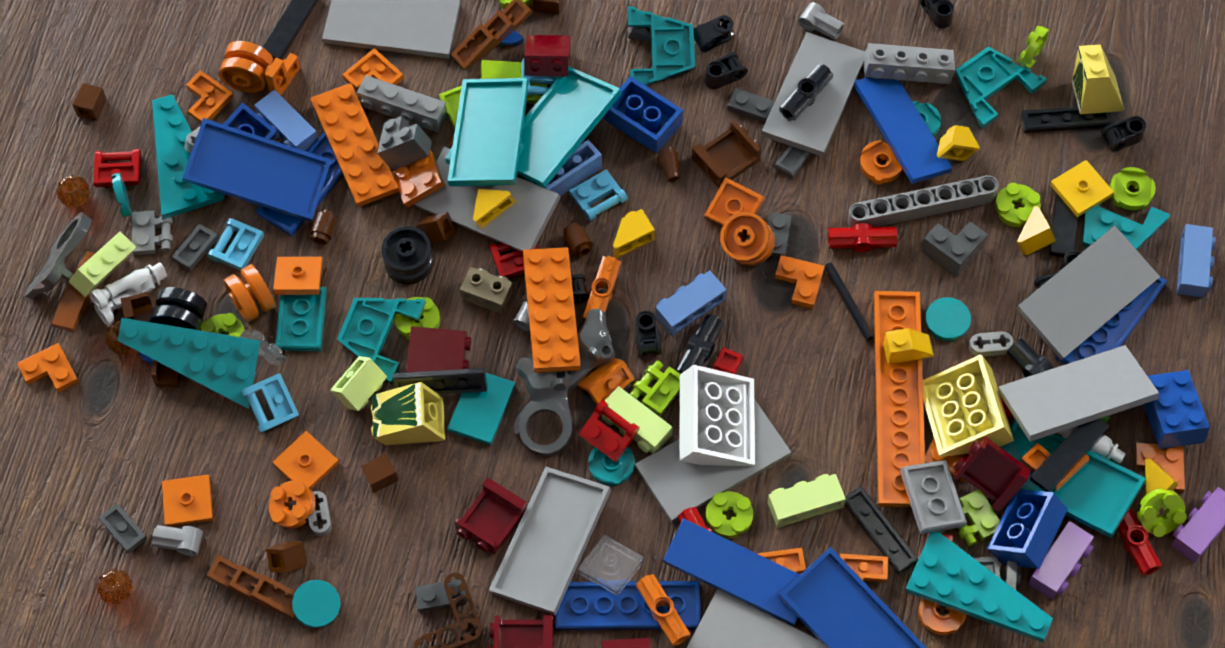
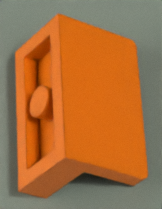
(606, 379)

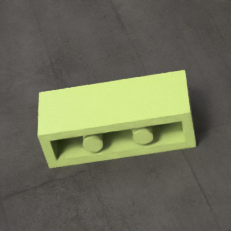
(102, 264)
(653, 430)
(806, 500)

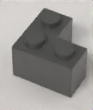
(402, 143)
(954, 251)

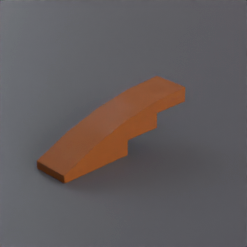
(492, 33)
(72, 304)
(252, 586)

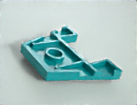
(670, 43)
(987, 75)
(1100, 220)
(369, 325)

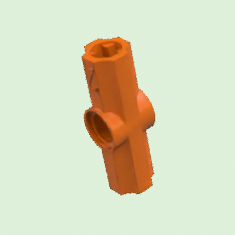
(606, 279)
(669, 622)

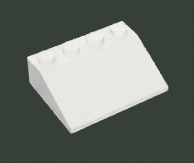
(716, 418)

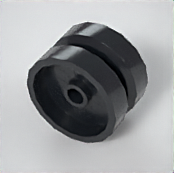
(407, 255)
(179, 308)

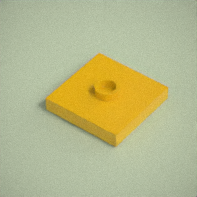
(1081, 188)

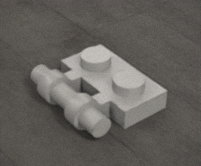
(144, 233)

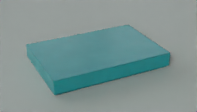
(301, 322)
(481, 413)

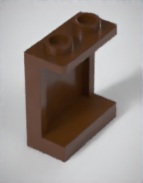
(727, 154)

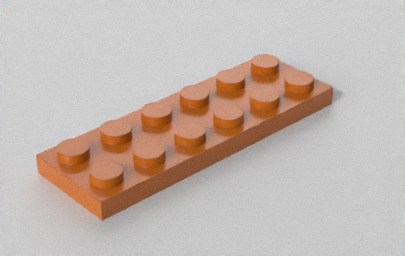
(354, 145)
(551, 310)

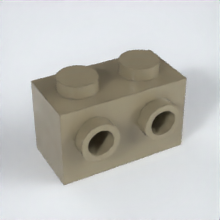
(486, 290)

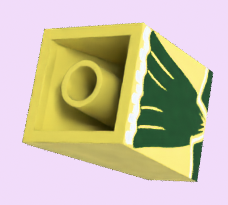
(1095, 82)
(408, 415)

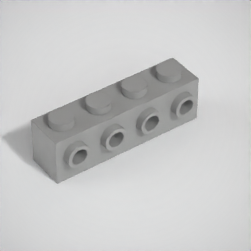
(909, 63)
(398, 102)

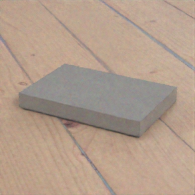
(933, 497)

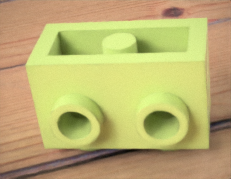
(359, 383)

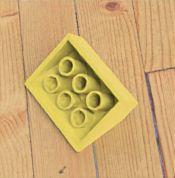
(965, 407)

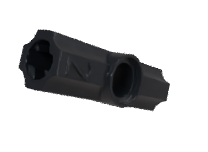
(799, 99)
(702, 343)
(1028, 359)

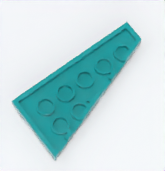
(172, 159)
(209, 358)
(963, 584)

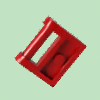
(129, 170)
(510, 264)
(603, 436)

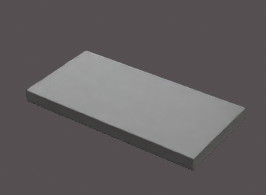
(394, 25)
(817, 122)
(516, 227)
(1087, 292)
(1078, 393)
(685, 485)
(550, 540)
(739, 625)

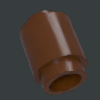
(323, 227)
(577, 239)

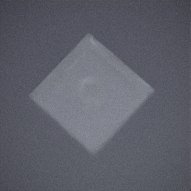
(610, 565)

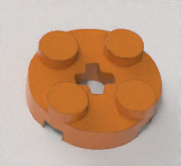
(872, 170)
(280, 499)
(935, 622)

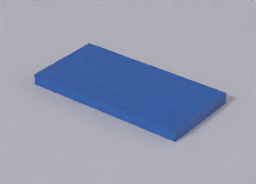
(256, 170)
(843, 608)

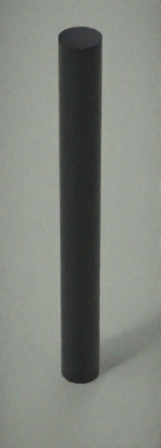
(849, 302)

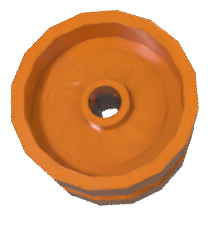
(245, 66)
(735, 235)
(251, 292)

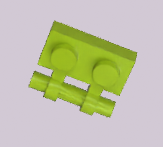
(664, 390)
(981, 516)

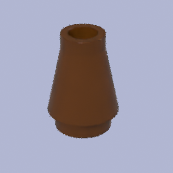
(669, 162)

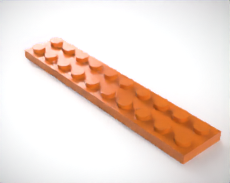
(897, 398)

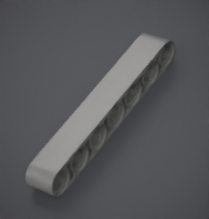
(931, 196)

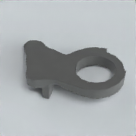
(55, 267)
(593, 344)
(547, 394)

